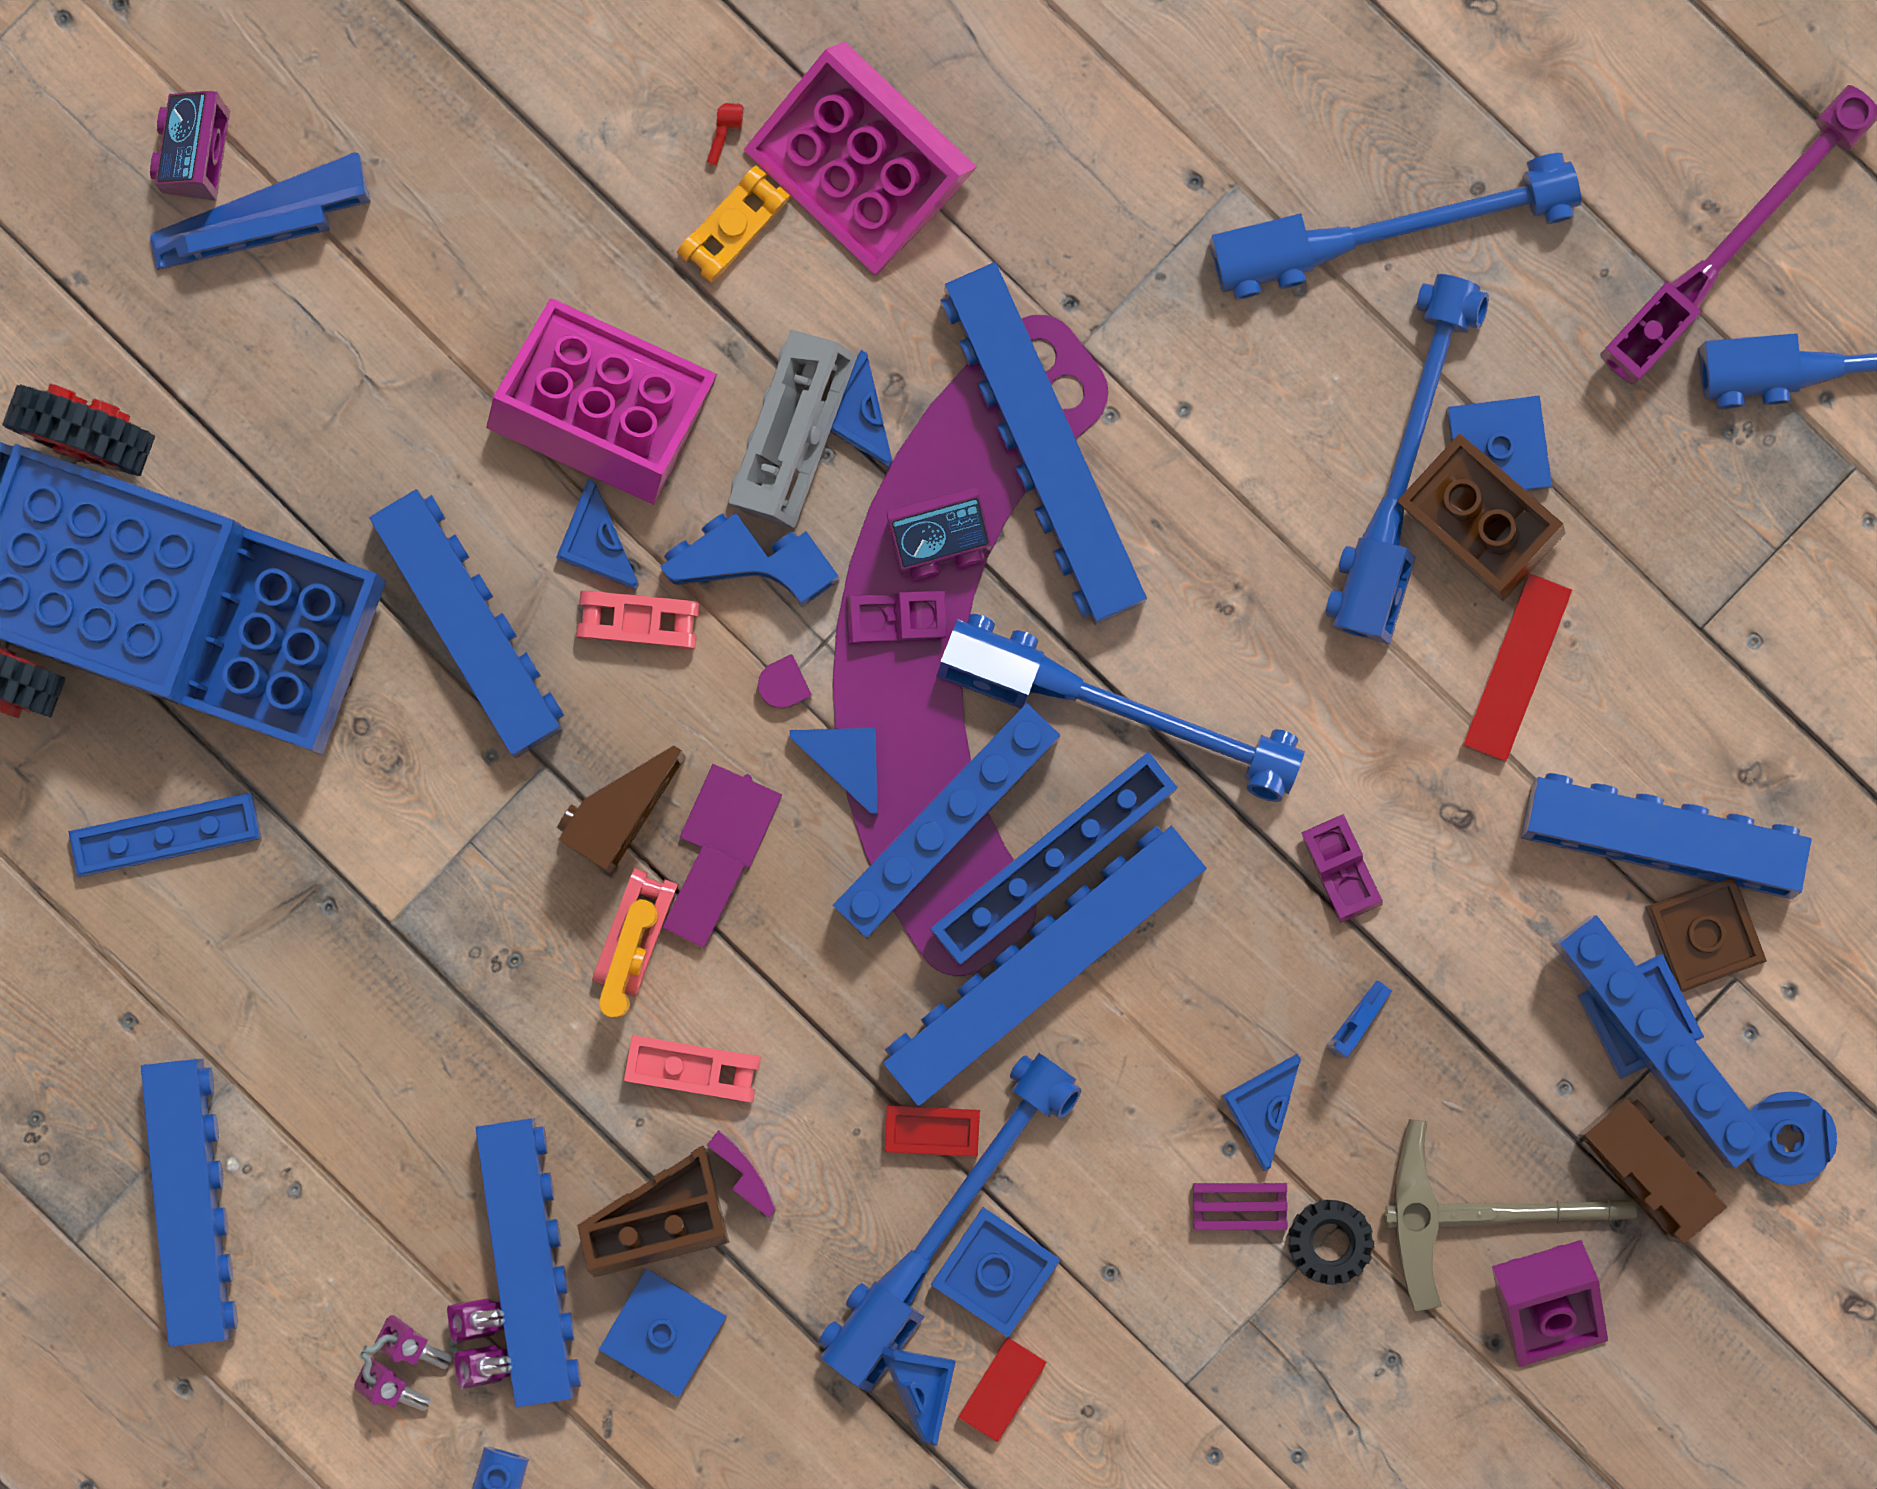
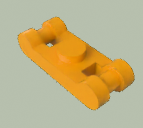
(733, 224)
(627, 958)

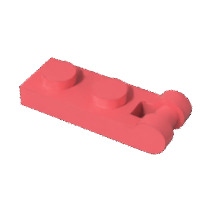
(690, 1068)

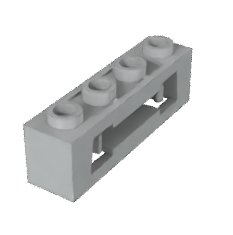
(792, 428)

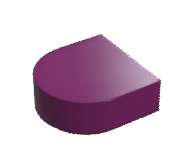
(783, 684)

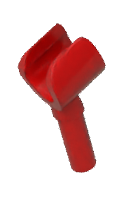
(728, 116)

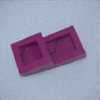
(896, 617)
(1342, 868)
(751, 1184)

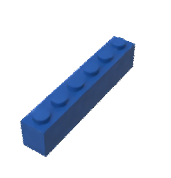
(466, 622)
(946, 821)
(1665, 836)
(1053, 859)
(1662, 1042)
(187, 1202)
(526, 1262)

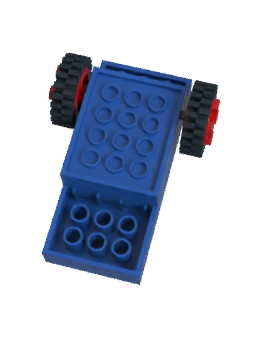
(161, 586)

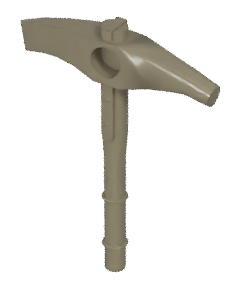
(1419, 1216)

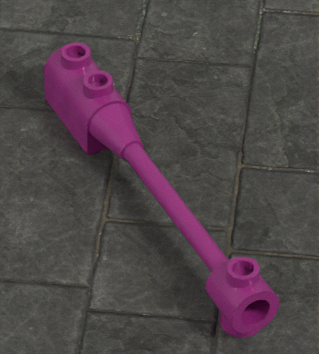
(1679, 302)

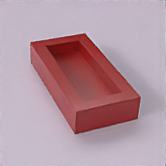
(932, 1131)
(1002, 1389)

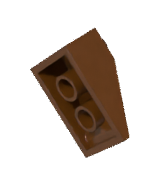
(1482, 516)
(615, 814)

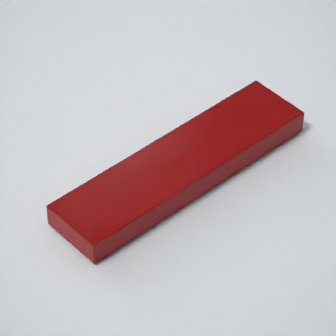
(1517, 667)

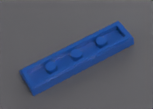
(164, 835)

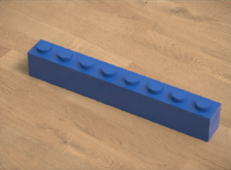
(1044, 444)
(1044, 965)

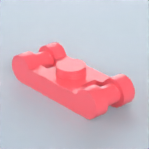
(637, 619)
(638, 885)

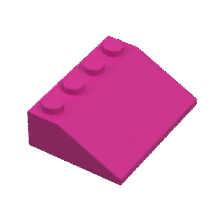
(859, 156)
(600, 400)

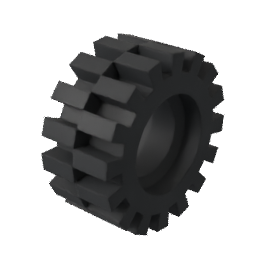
(1358, 1250)

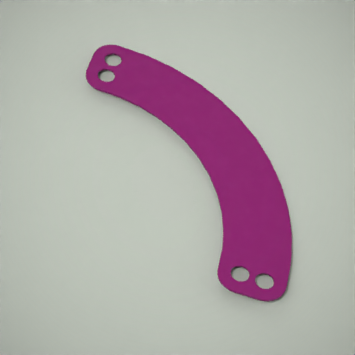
(895, 683)

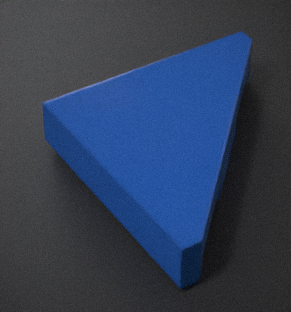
(860, 416)
(593, 541)
(847, 757)
(1358, 1021)
(1261, 1107)
(923, 1386)

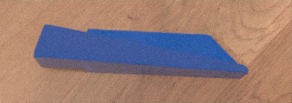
(266, 216)

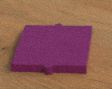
(731, 814)

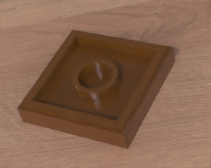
(1706, 933)

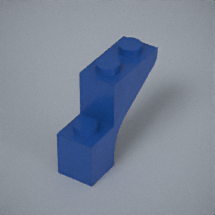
(732, 552)

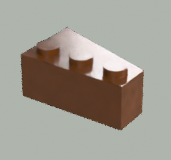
(1653, 1170)
(657, 1221)

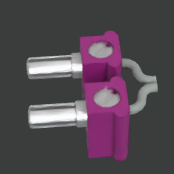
(398, 1343)
(481, 1364)

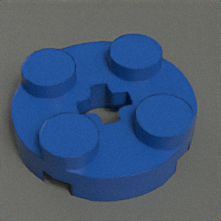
(1809, 1155)

